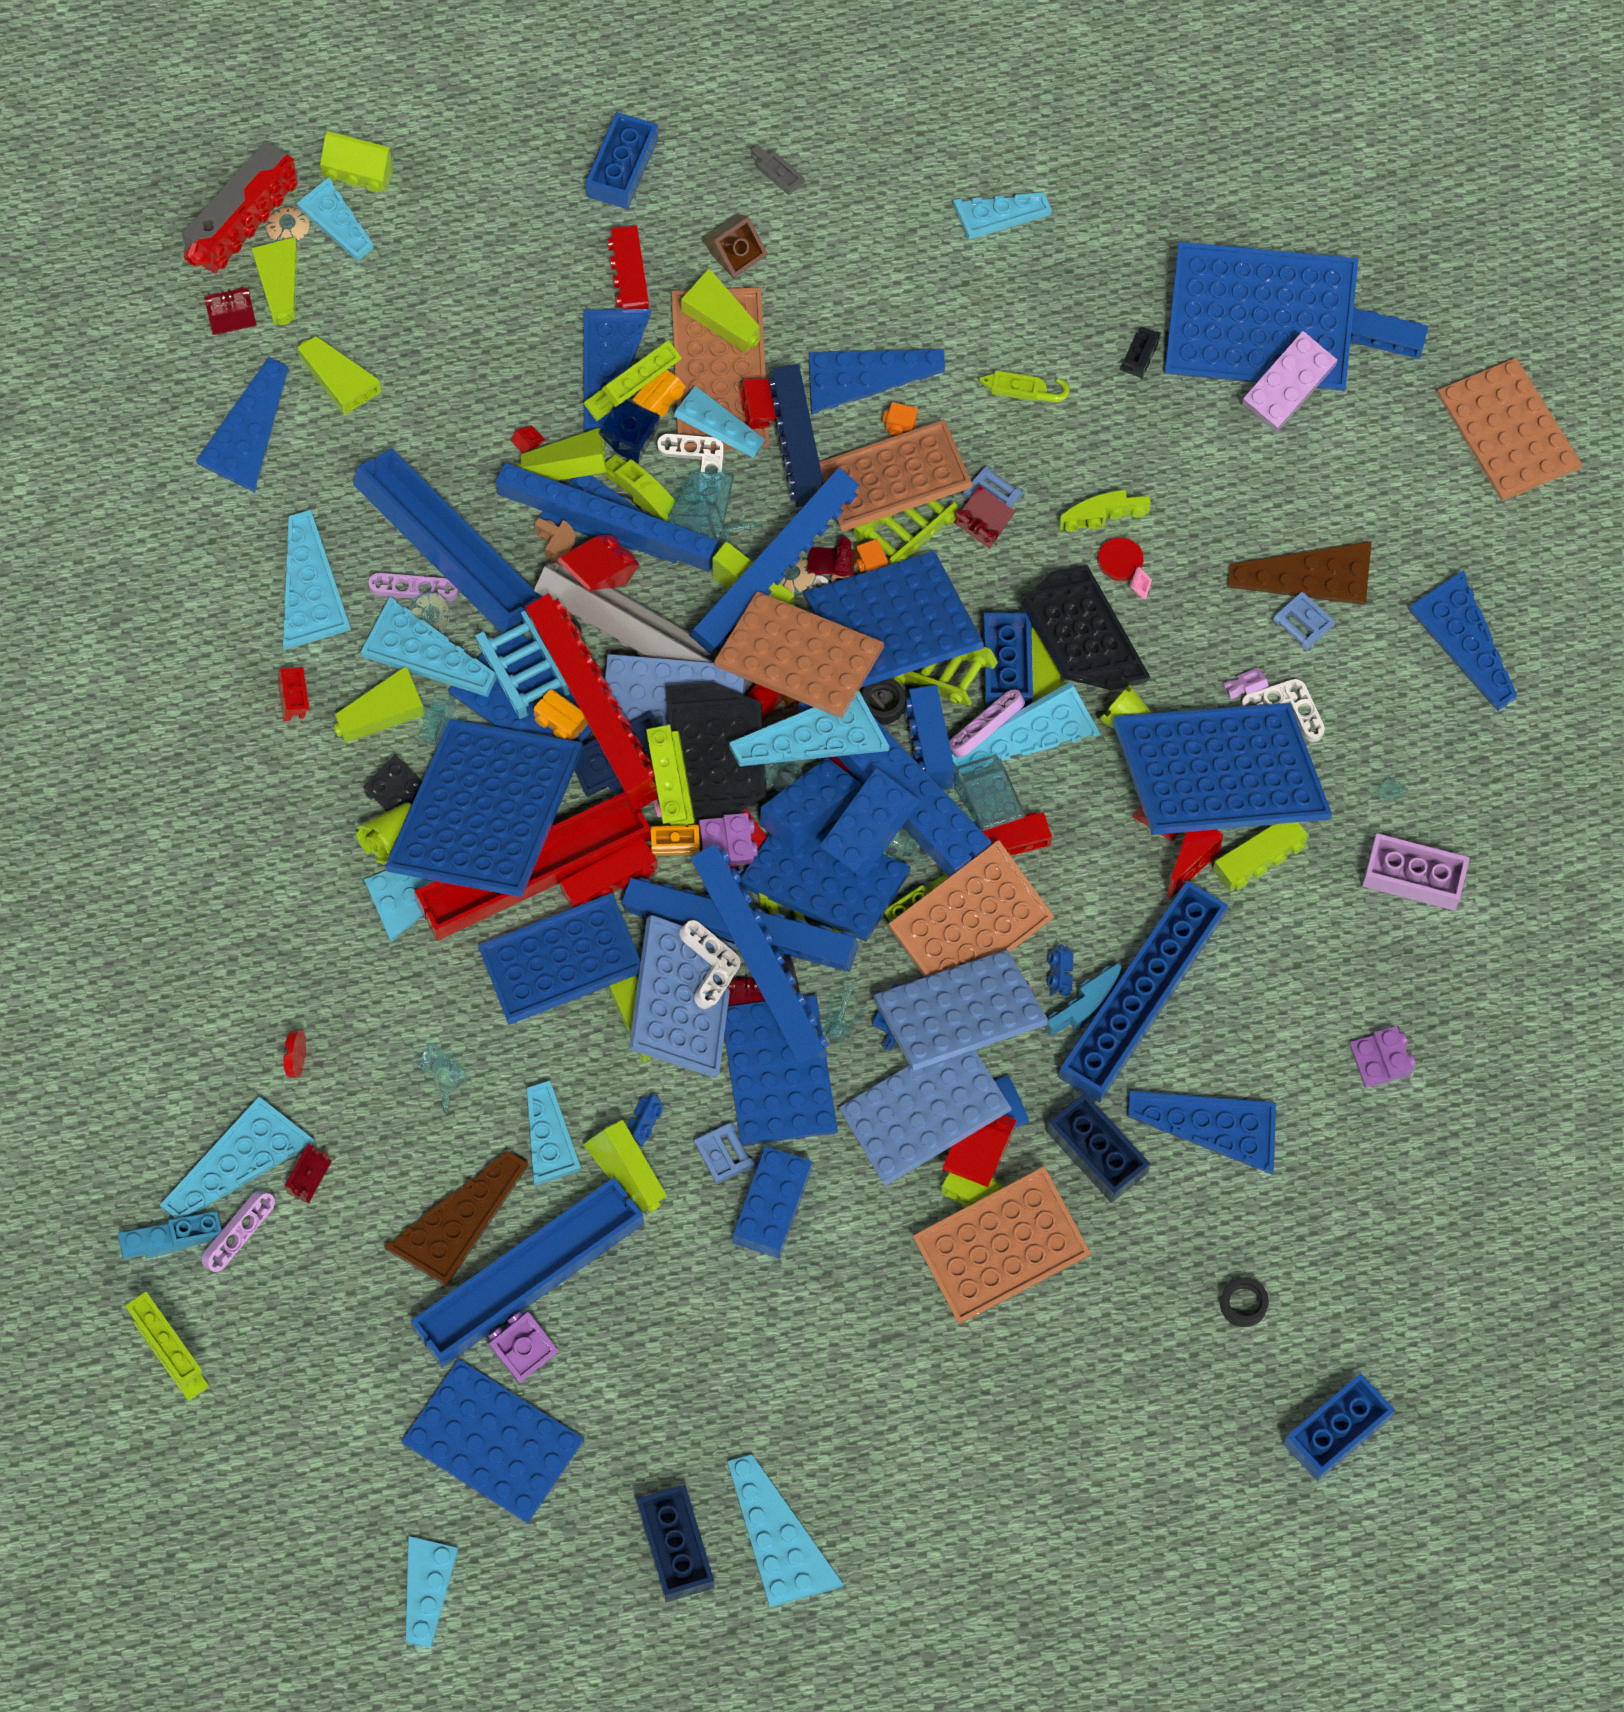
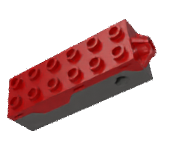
(239, 208)

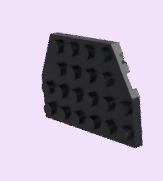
(1083, 631)
(707, 722)

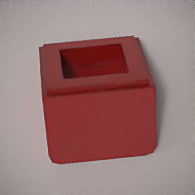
(527, 439)

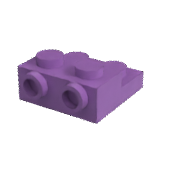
(732, 834)
(1382, 1057)
(521, 1345)

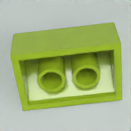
(356, 162)

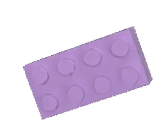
(1289, 382)
(1416, 872)

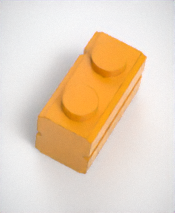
(660, 393)
(560, 716)
(675, 840)

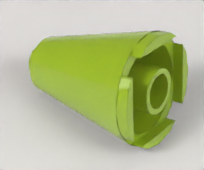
(1126, 704)
(382, 832)

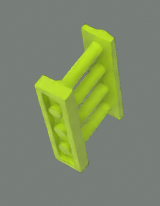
(632, 380)
(868, 530)
(958, 694)
(670, 776)
(167, 1346)

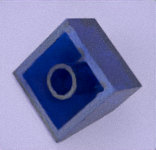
(630, 430)

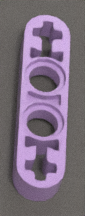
(413, 589)
(968, 738)
(235, 1227)

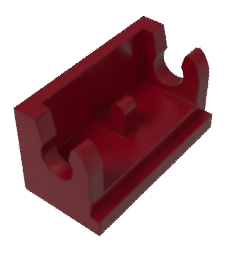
(307, 1174)

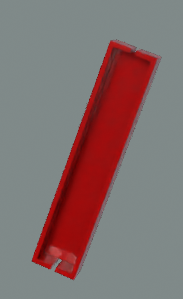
(595, 699)
(567, 850)

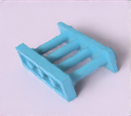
(510, 683)

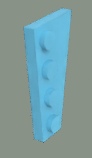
(712, 418)

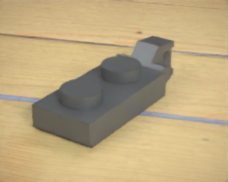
(777, 170)

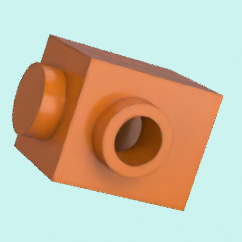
(900, 418)
(870, 556)

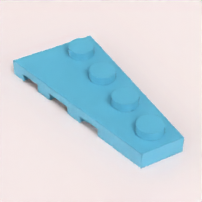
(330, 213)
(992, 215)
(550, 1141)
(427, 1585)

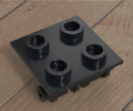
(393, 785)

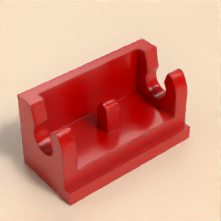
(757, 403)
(292, 693)

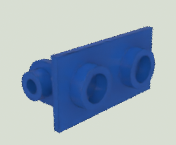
(1060, 960)
(649, 1111)

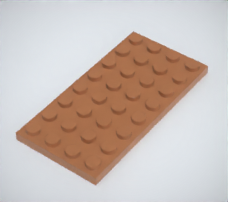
(715, 363)

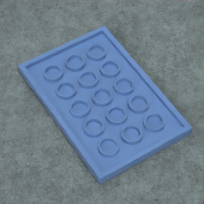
(642, 682)
(960, 1010)
(665, 1015)
(923, 1113)

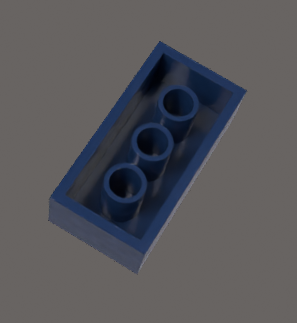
(1098, 1147)
(675, 1543)

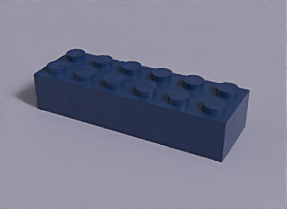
(795, 434)

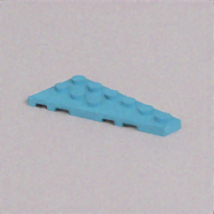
(311, 593)
(408, 642)
(1038, 727)
(812, 736)
(395, 900)
(246, 1151)
(783, 1550)

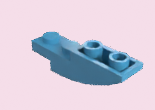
(1092, 997)
(171, 1237)

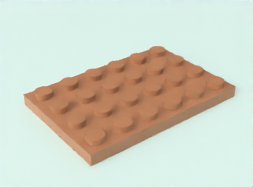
(1509, 429)
(900, 473)
(799, 654)
(971, 914)
(1001, 1245)

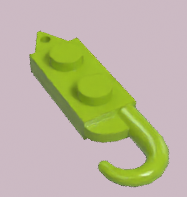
(1022, 387)

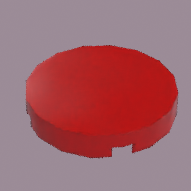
(1120, 558)
(296, 1053)

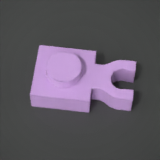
(1247, 682)

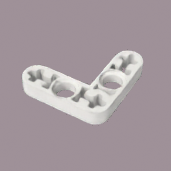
(707, 458)
(1283, 691)
(719, 966)

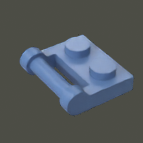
(987, 474)
(1308, 615)
(717, 1157)

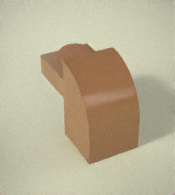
(560, 538)

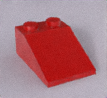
(600, 563)
(1196, 852)
(981, 1152)

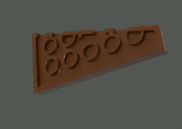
(1321, 574)
(454, 1226)

